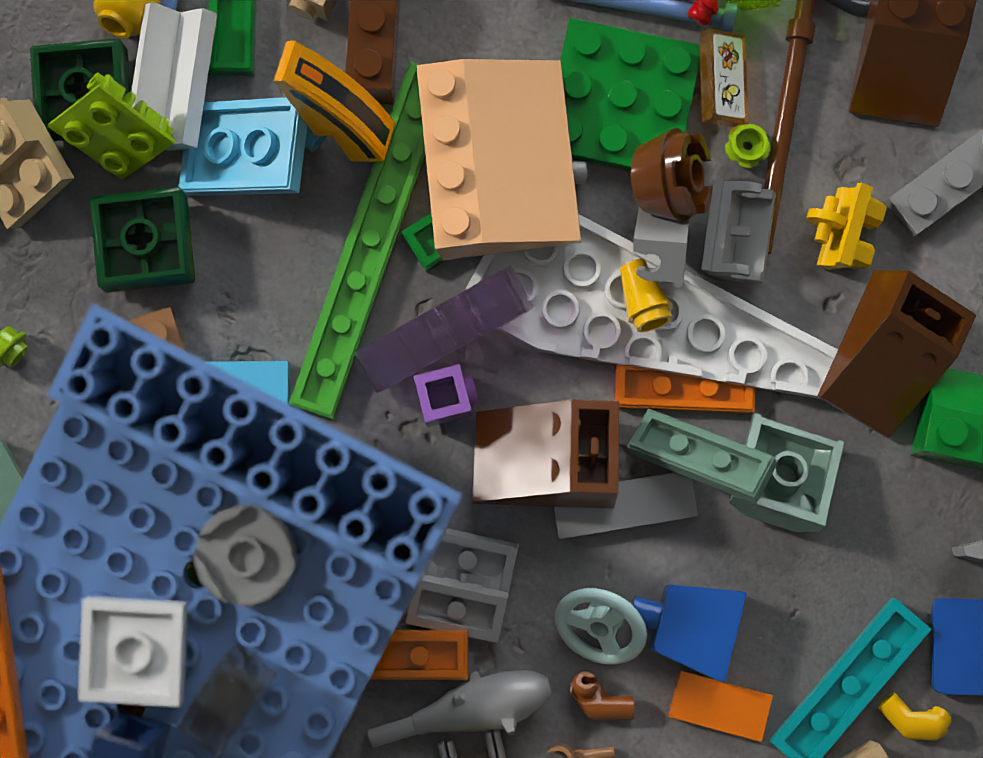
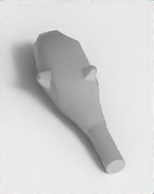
(473, 706)

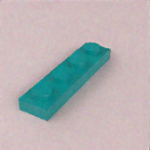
(851, 682)

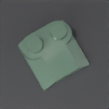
(802, 481)

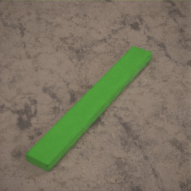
(364, 259)

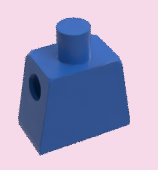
(694, 626)

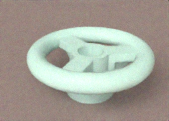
(601, 621)

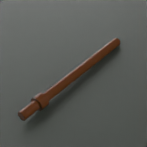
(800, 35)

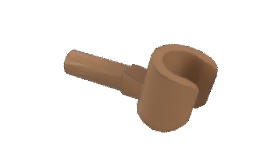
(607, 752)

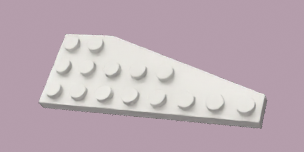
(711, 335)

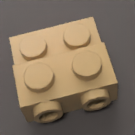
(29, 163)

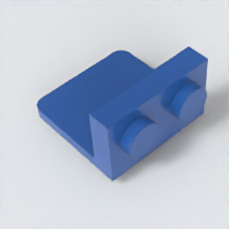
(957, 646)

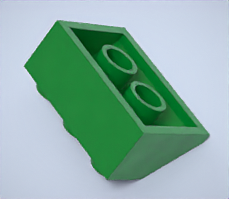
(952, 421)

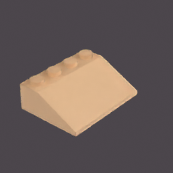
(497, 156)

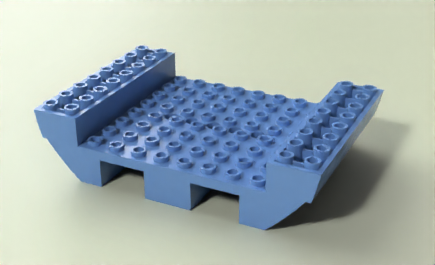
(116, 510)

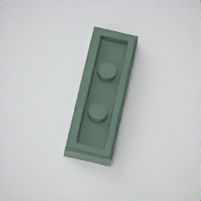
(702, 456)

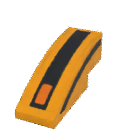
(334, 104)

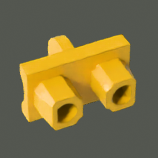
(841, 225)

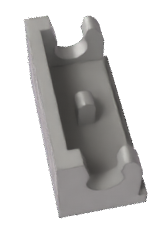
(738, 231)
(667, 241)

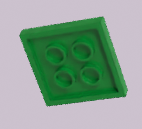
(623, 89)

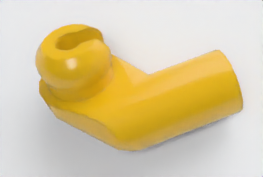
(915, 725)

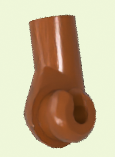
(596, 702)

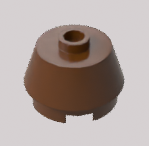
(670, 175)

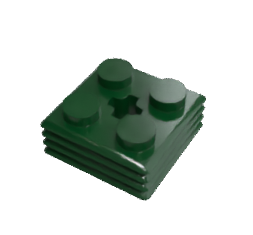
(63, 67)
(119, 222)

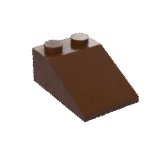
(910, 58)

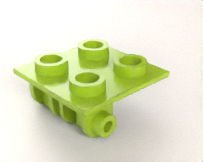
(113, 131)

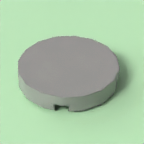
(253, 542)

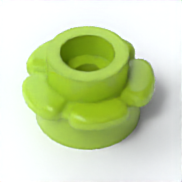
(747, 133)
(12, 346)

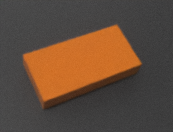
(720, 706)

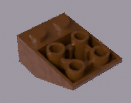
(894, 349)
(548, 454)

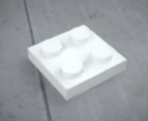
(133, 651)

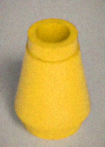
(644, 299)

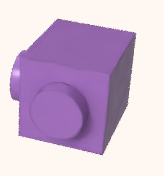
(445, 395)

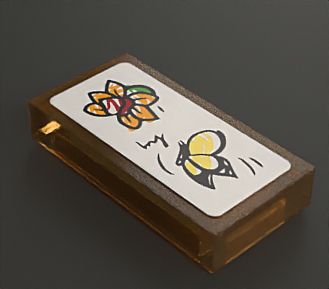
(723, 78)

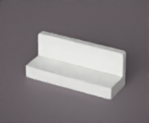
(175, 67)

